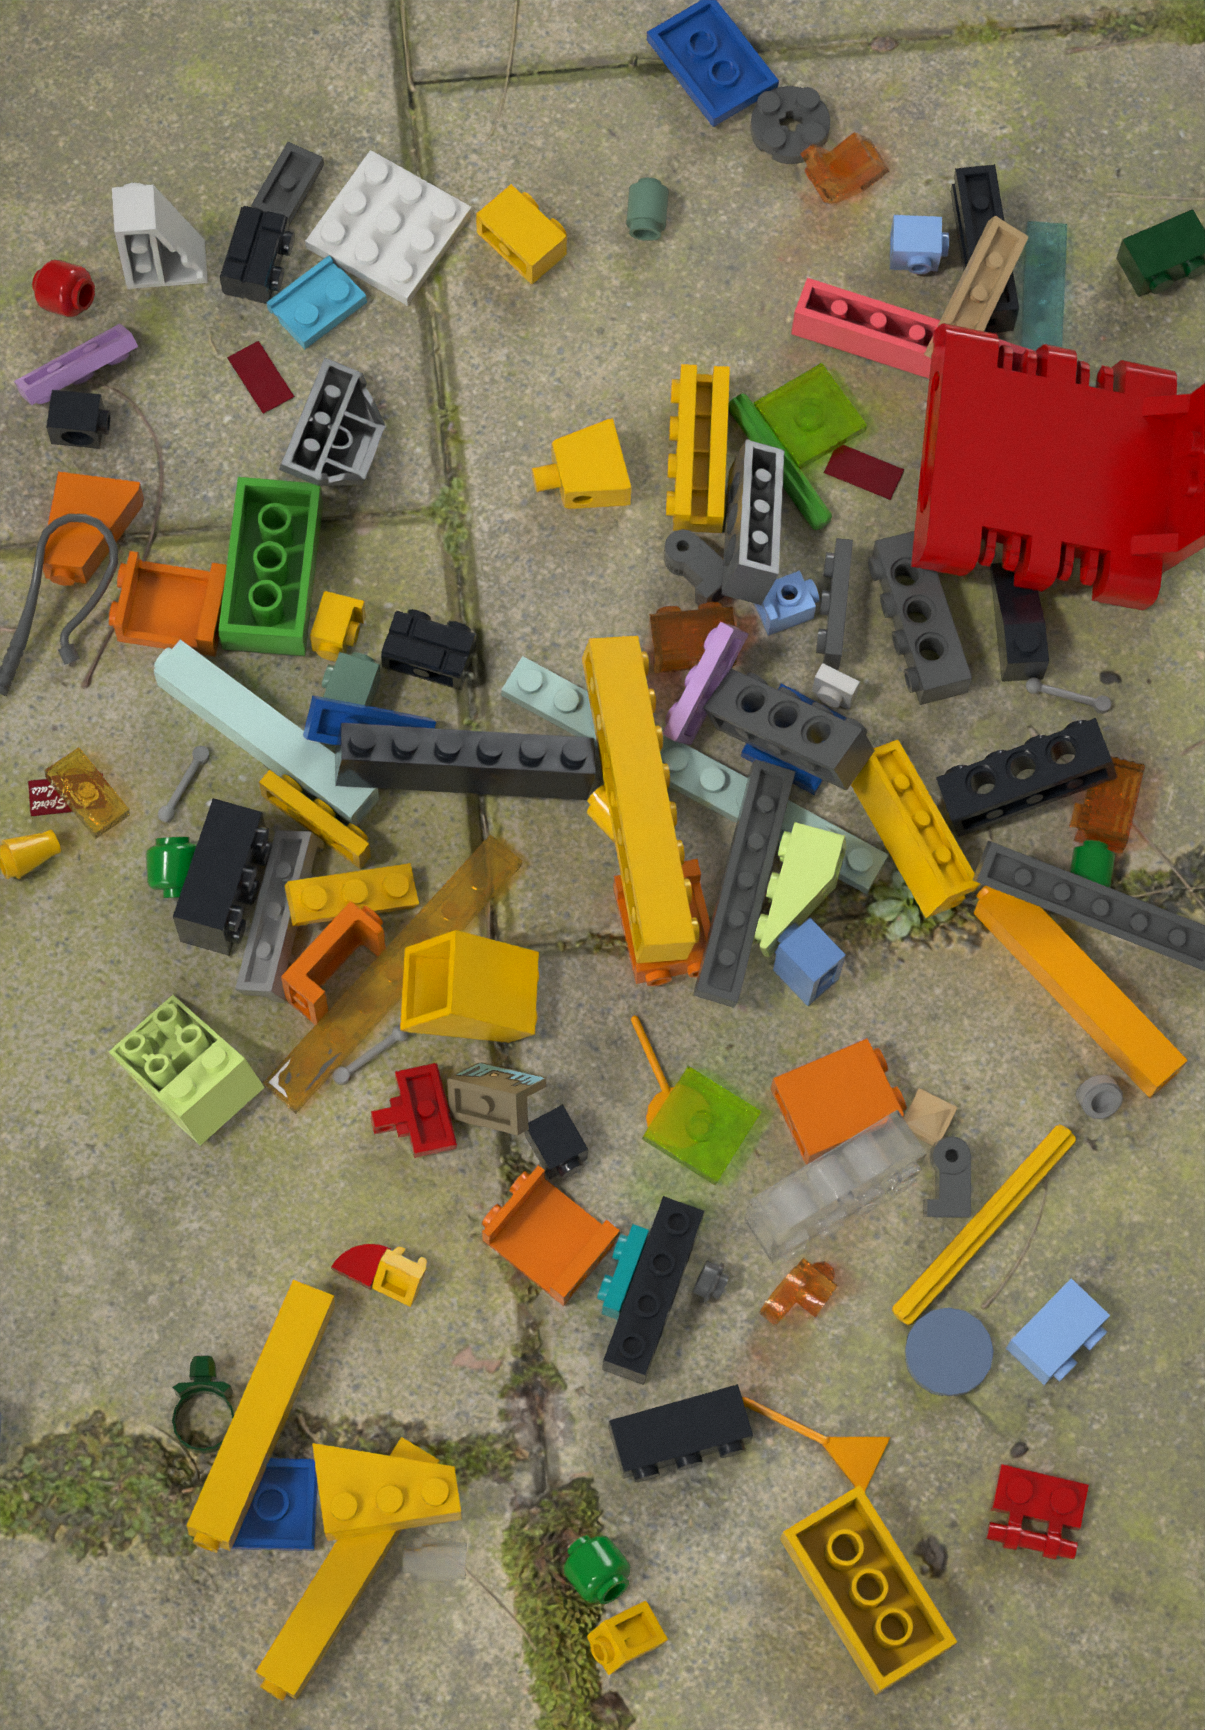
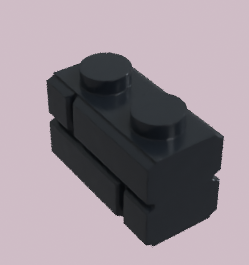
(256, 255)
(429, 648)

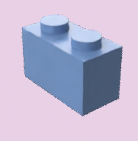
(808, 960)

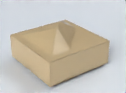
(929, 1117)

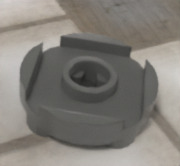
(789, 103)

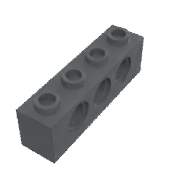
(753, 522)
(929, 679)
(789, 728)

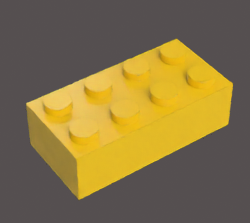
(867, 1590)

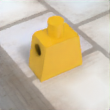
(587, 469)

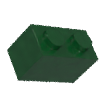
(1164, 254)

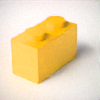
(522, 233)

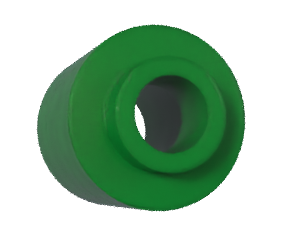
(1093, 862)

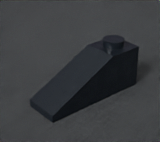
(1018, 628)

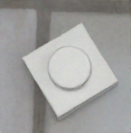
(835, 687)

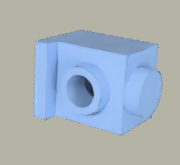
(782, 614)

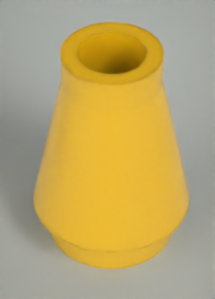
(27, 852)

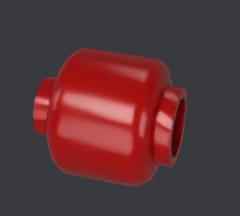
(63, 288)

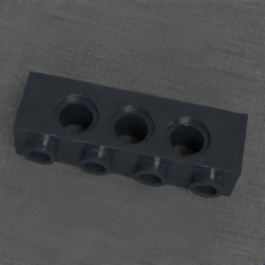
(1047, 784)
(653, 1290)

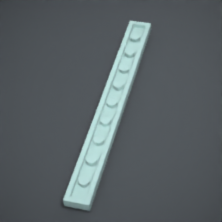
(689, 769)

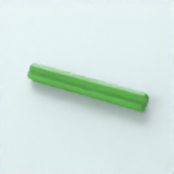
(793, 479)

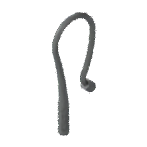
(68, 651)

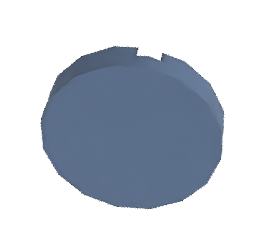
(948, 1352)

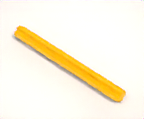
(983, 1225)

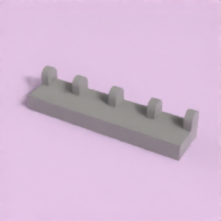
(272, 929)

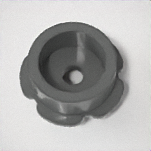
(711, 1281)

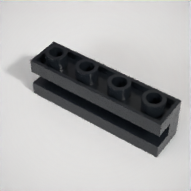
(974, 203)

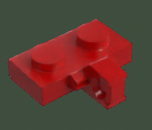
(418, 1112)

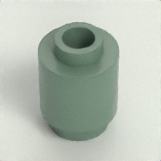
(647, 209)

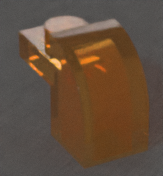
(844, 169)

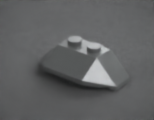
(336, 430)

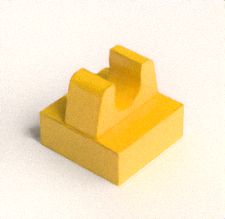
(399, 1276)

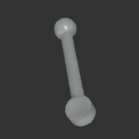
(1101, 703)
(200, 756)
(342, 1075)

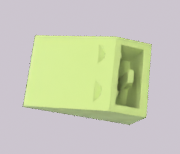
(807, 877)
(187, 1069)

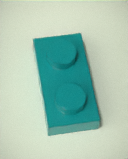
(615, 1287)

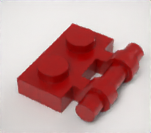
(1040, 1499)

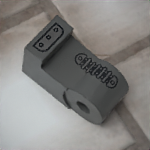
(697, 562)
(952, 1169)

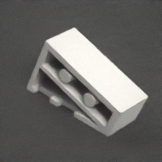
(155, 240)

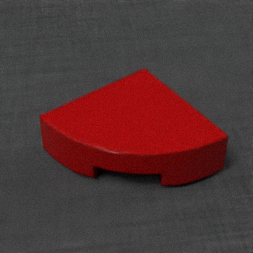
(360, 1263)

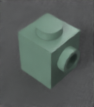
(352, 679)

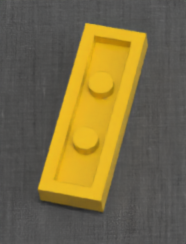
(316, 818)
(326, 896)

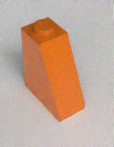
(77, 547)

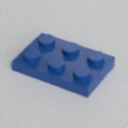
(712, 60)

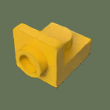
(626, 1637)

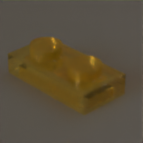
(87, 793)

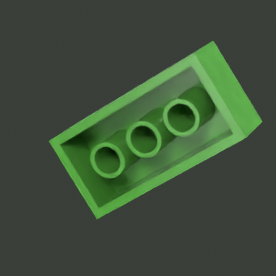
(271, 566)

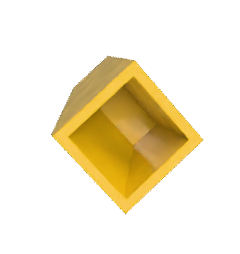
(469, 988)

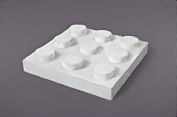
(388, 227)

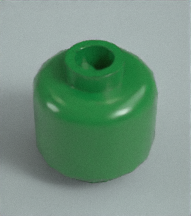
(169, 864)
(597, 1569)

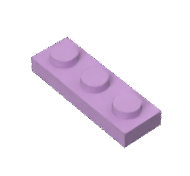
(76, 365)
(702, 680)

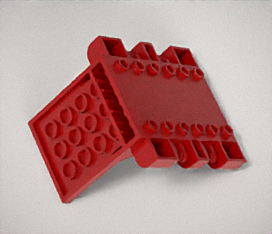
(1058, 468)

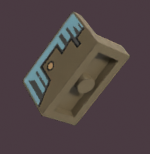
(492, 1097)

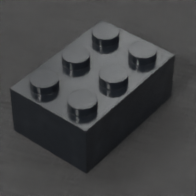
(222, 877)

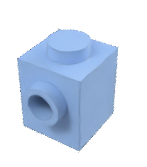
(917, 243)

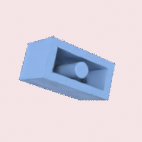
(1058, 1332)

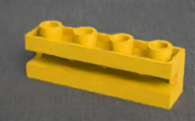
(700, 449)
(913, 830)

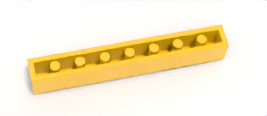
(639, 800)

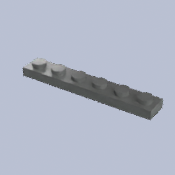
(744, 884)
(1092, 904)

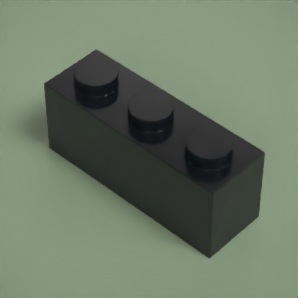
(681, 1433)

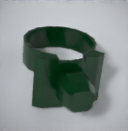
(203, 1373)

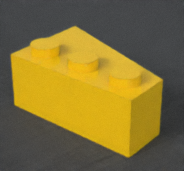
(381, 1493)

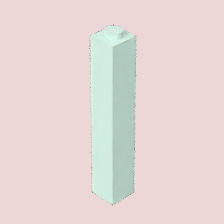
(259, 730)

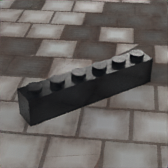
(464, 761)

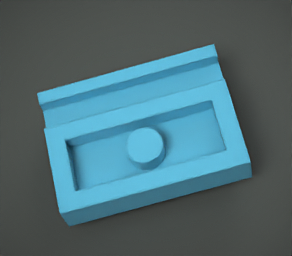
(316, 302)

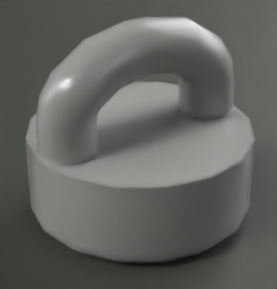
(1099, 1096)

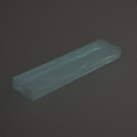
(1043, 284)

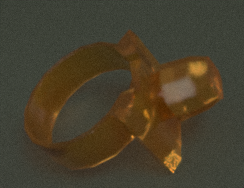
(804, 1284)

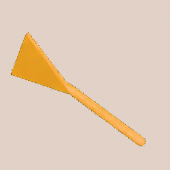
(853, 1455)

